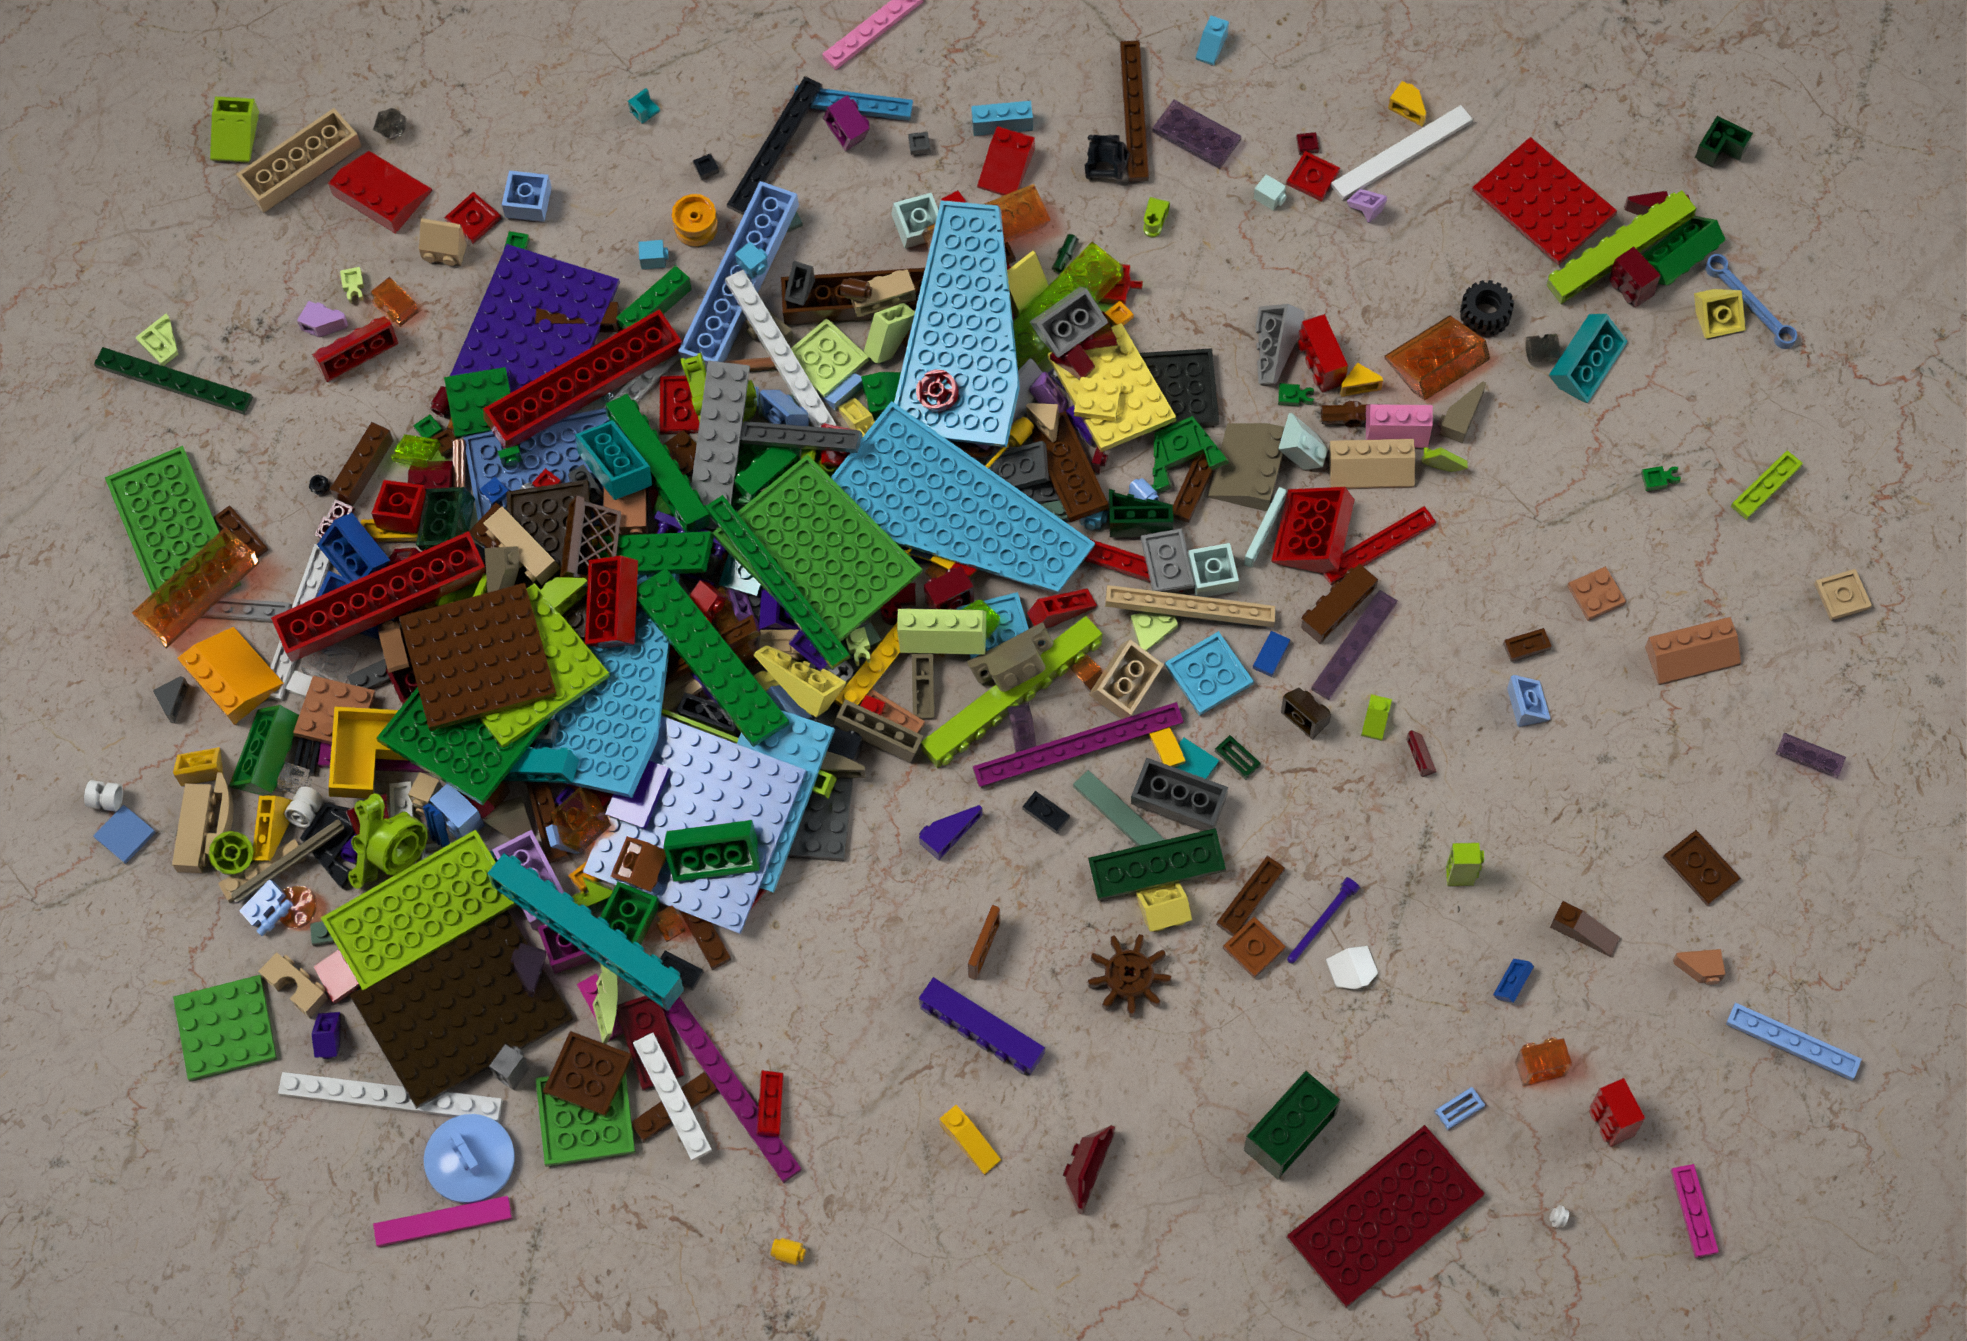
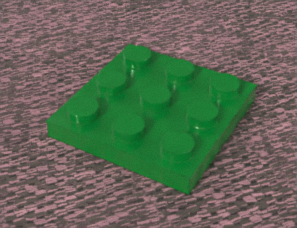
(470, 394)

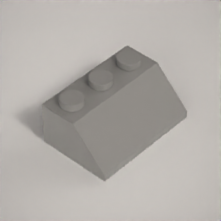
(1069, 321)
(1027, 376)

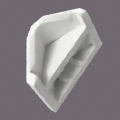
(1352, 968)

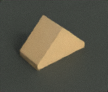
(1045, 418)

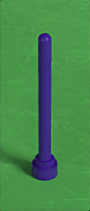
(1348, 888)

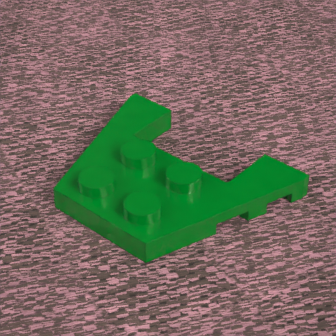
(1179, 444)

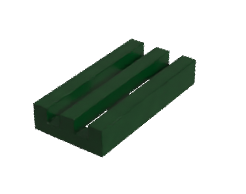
(1250, 769)

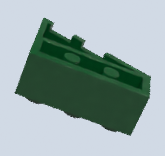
(1136, 516)

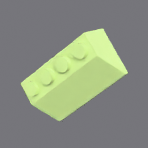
(942, 631)

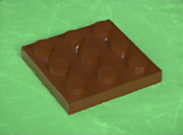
(587, 1073)

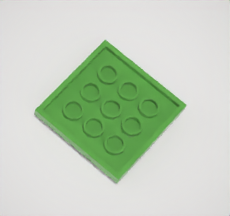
(224, 1028)
(581, 1135)

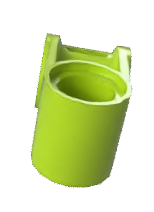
(1155, 215)

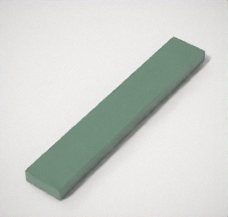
(1116, 810)

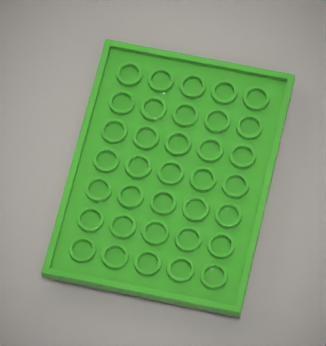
(825, 547)

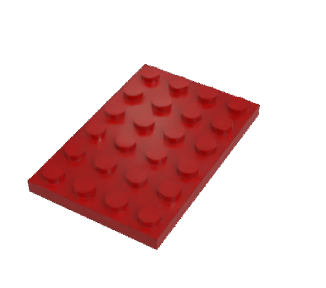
(1544, 200)

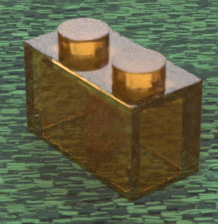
(394, 301)

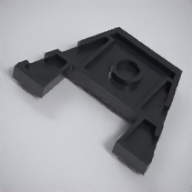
(331, 850)

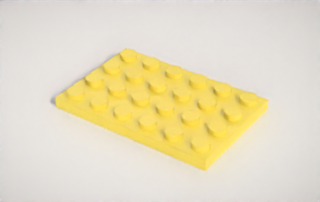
(1141, 401)

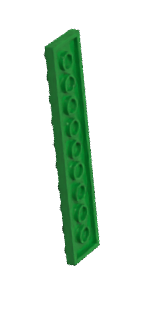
(710, 658)

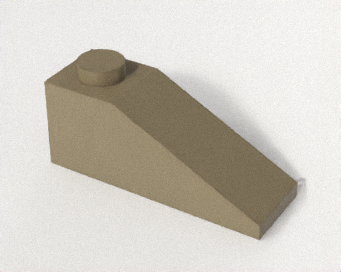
(1460, 415)
(501, 567)

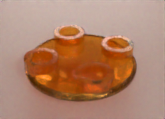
(303, 906)

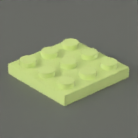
(828, 357)

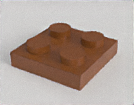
(1254, 947)

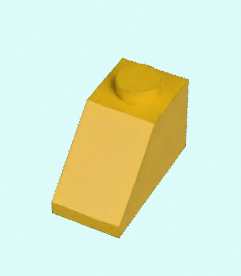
(1408, 103)

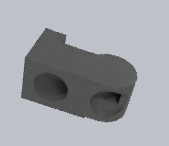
(582, 473)

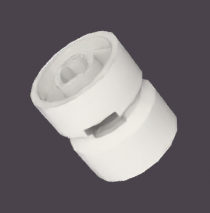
(102, 795)
(304, 807)

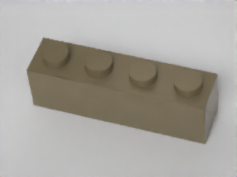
(878, 730)

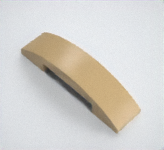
(226, 813)

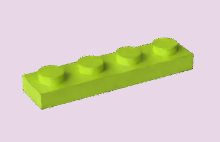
(1766, 484)

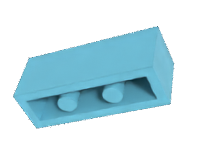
(1011, 116)

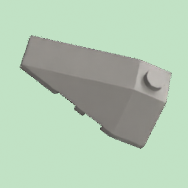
(1278, 332)

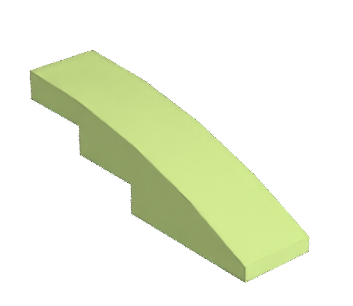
(606, 1003)

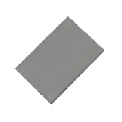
(1167, 561)

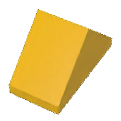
(1361, 381)

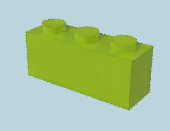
(1464, 864)

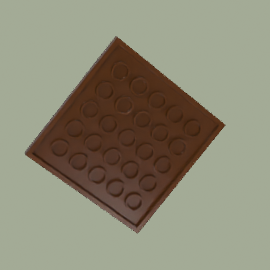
(477, 656)

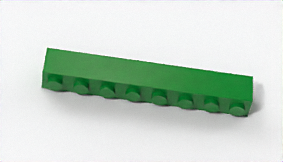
(665, 472)

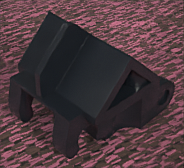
(1106, 149)

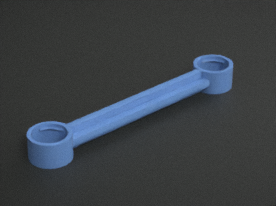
(1751, 301)

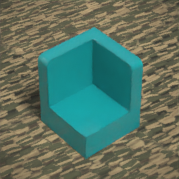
(642, 106)

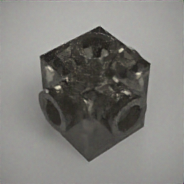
(390, 123)

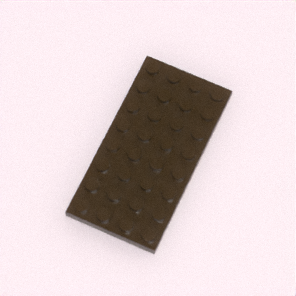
(544, 516)

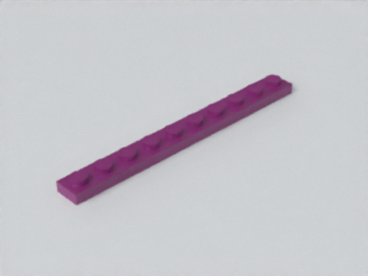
(1077, 744)
(730, 1088)

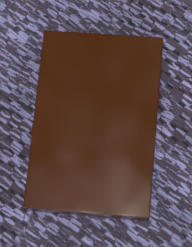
(1701, 868)

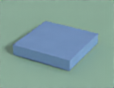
(124, 834)

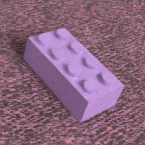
(531, 855)

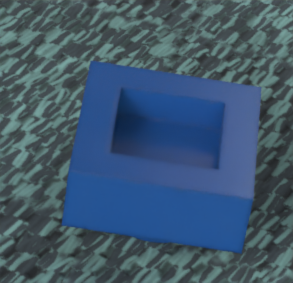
(494, 491)

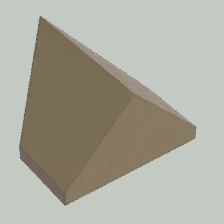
(510, 818)

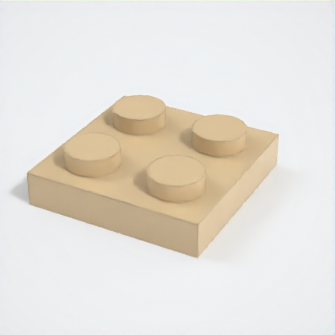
(1843, 594)

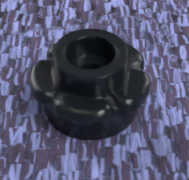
(315, 481)

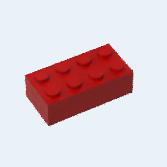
(611, 602)

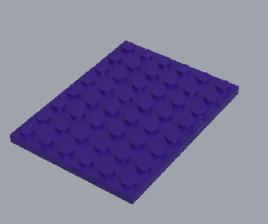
(505, 322)

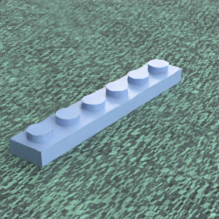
(1793, 1041)

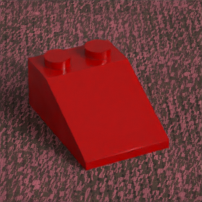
(1006, 161)

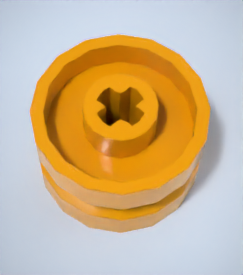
(694, 220)

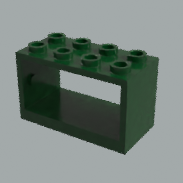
(1291, 1125)

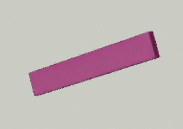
(442, 1221)

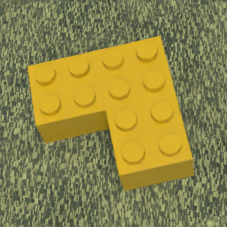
(356, 750)

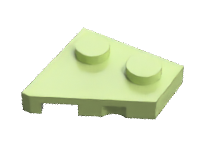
(159, 340)
(1152, 627)

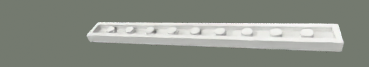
(778, 349)
(384, 1096)

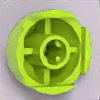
(230, 852)

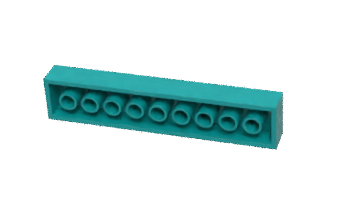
(586, 931)

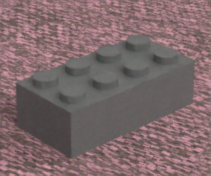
(1179, 795)

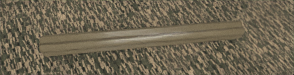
(288, 861)

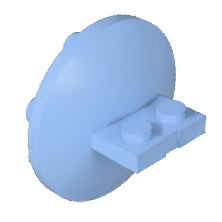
(469, 1158)

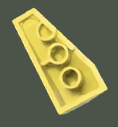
(806, 686)

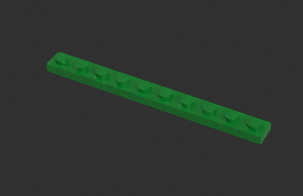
(777, 582)

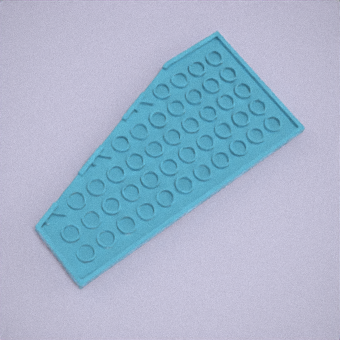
(965, 328)
(955, 507)
(619, 719)

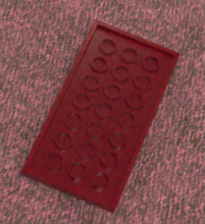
(1385, 1216)

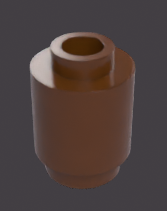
(856, 289)

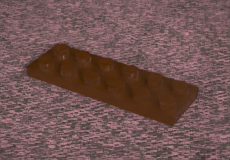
(1071, 472)

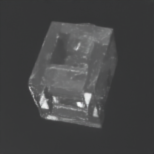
(292, 778)

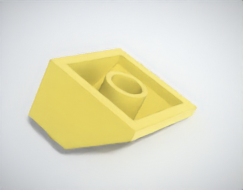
(1720, 311)

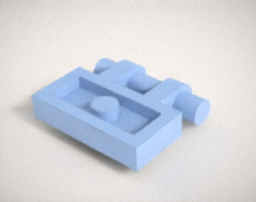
(262, 903)

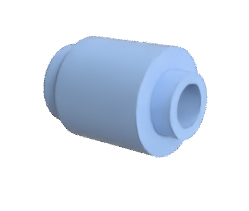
(1142, 490)

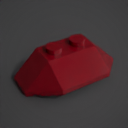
(1086, 1165)

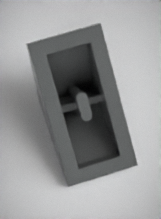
(799, 283)
(172, 696)

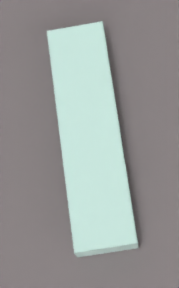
(1265, 527)

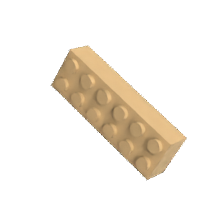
(298, 160)

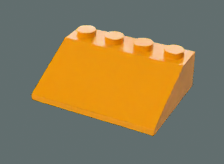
(230, 673)

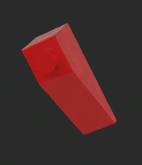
(1061, 607)

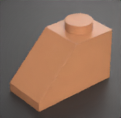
(1702, 966)

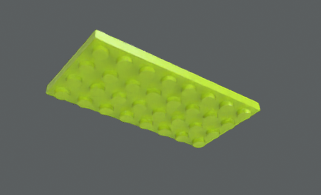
(417, 911)

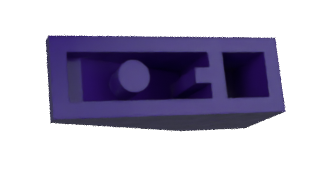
(945, 832)

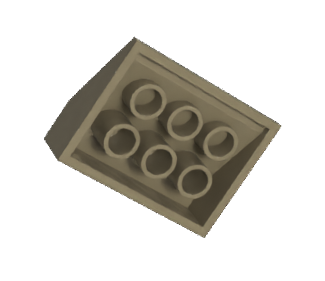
(1252, 465)

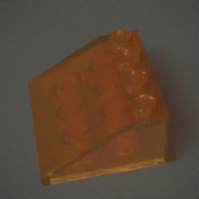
(1438, 357)

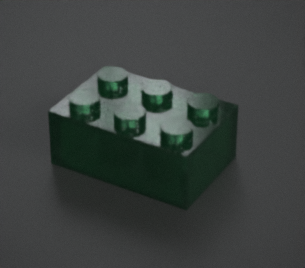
(444, 515)

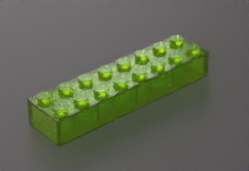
(1090, 270)

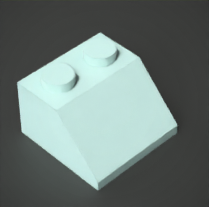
(1302, 444)

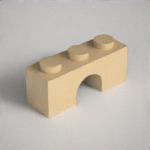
(308, 996)

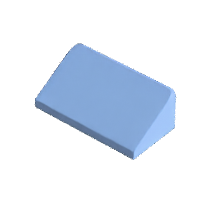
(844, 391)

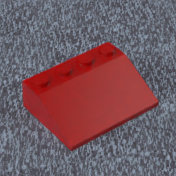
(379, 190)
(1313, 529)

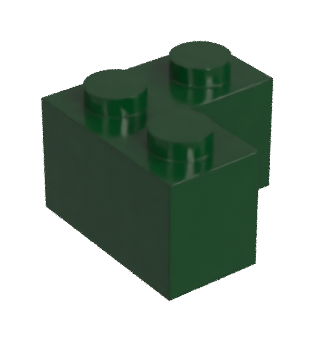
(1725, 138)

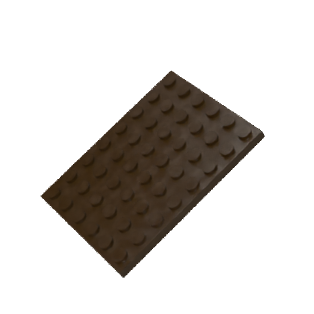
(458, 1010)

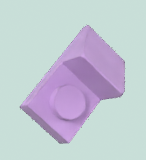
(1368, 202)

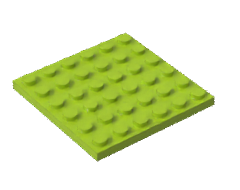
(572, 669)

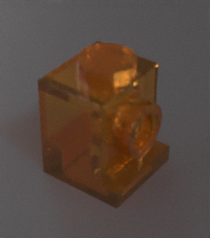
(670, 923)

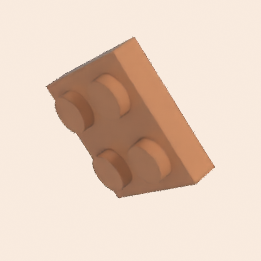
(1596, 593)

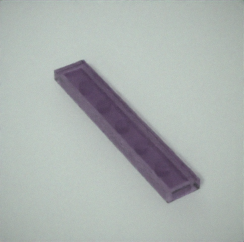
(1354, 645)

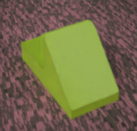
(1376, 717)
(595, 893)

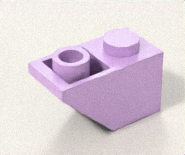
(320, 320)

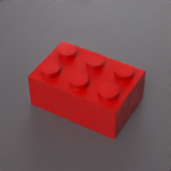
(1322, 353)
(1616, 1112)

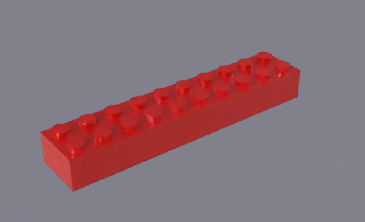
(582, 380)
(379, 597)

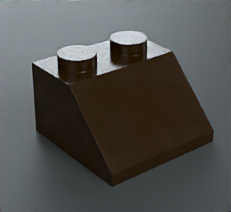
(1305, 712)

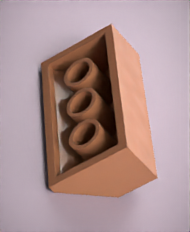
(1693, 650)

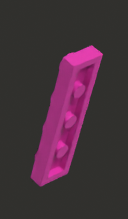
(1694, 1211)

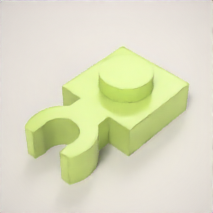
(352, 282)
(858, 643)

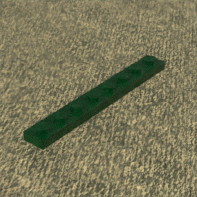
(173, 380)

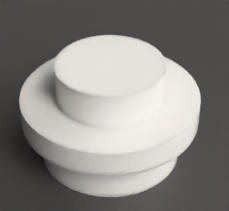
(1559, 1216)

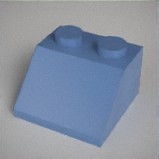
(782, 409)

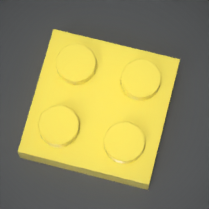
(1097, 399)

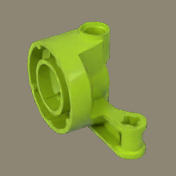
(696, 375)
(384, 843)

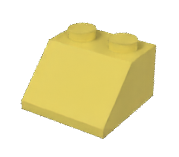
(1164, 906)

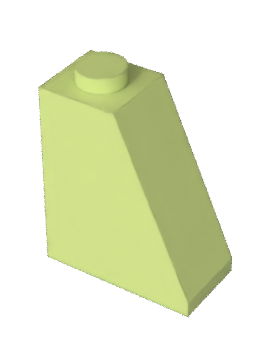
(888, 332)

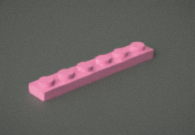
(868, 31)

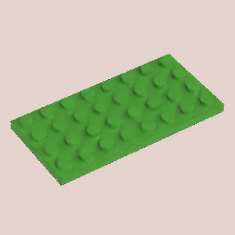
(163, 513)

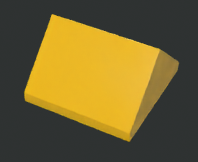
(198, 766)

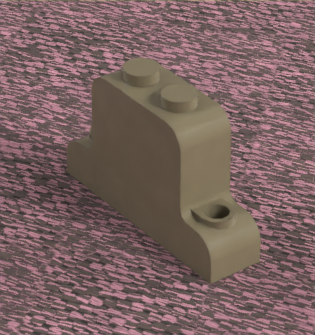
(1013, 659)

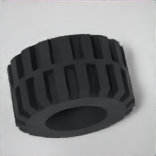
(1486, 294)

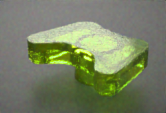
(992, 617)

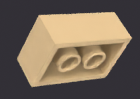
(1126, 679)

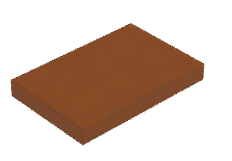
(984, 942)

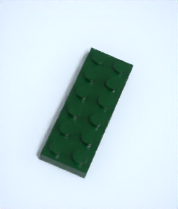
(1157, 864)

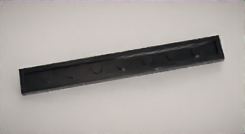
(775, 144)

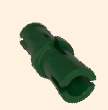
(1065, 253)

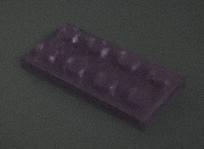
(1196, 134)

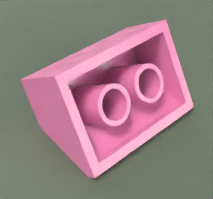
(1399, 422)

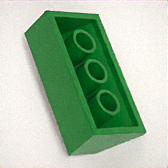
(1684, 248)
(265, 750)
(712, 850)

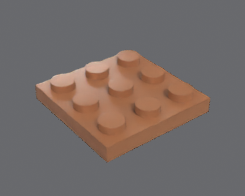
(318, 707)

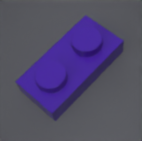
(806, 649)

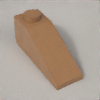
(393, 646)

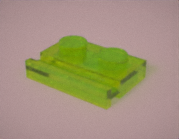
(415, 450)

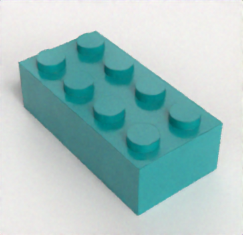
(613, 460)

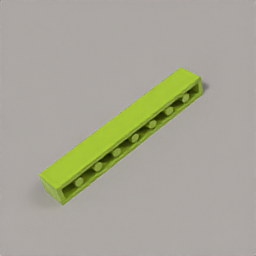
(1640, 233)

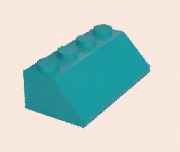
(1588, 357)

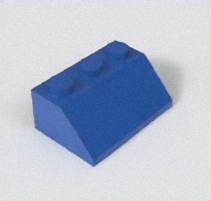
(352, 548)

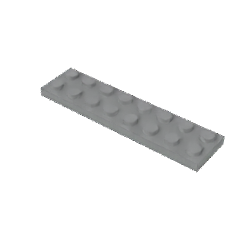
(720, 432)

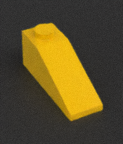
(269, 826)
(969, 1139)

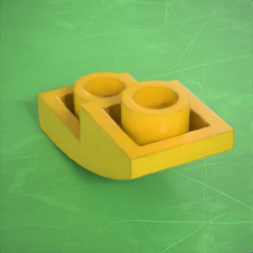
(1167, 747)

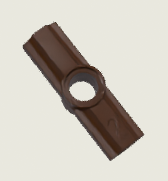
(1350, 414)

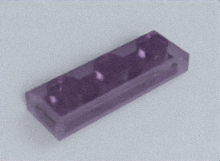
(1810, 755)

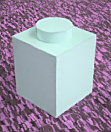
(1270, 192)

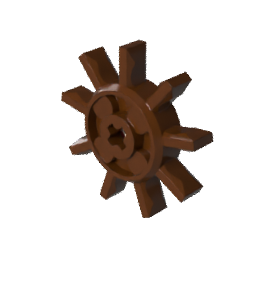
(1129, 987)

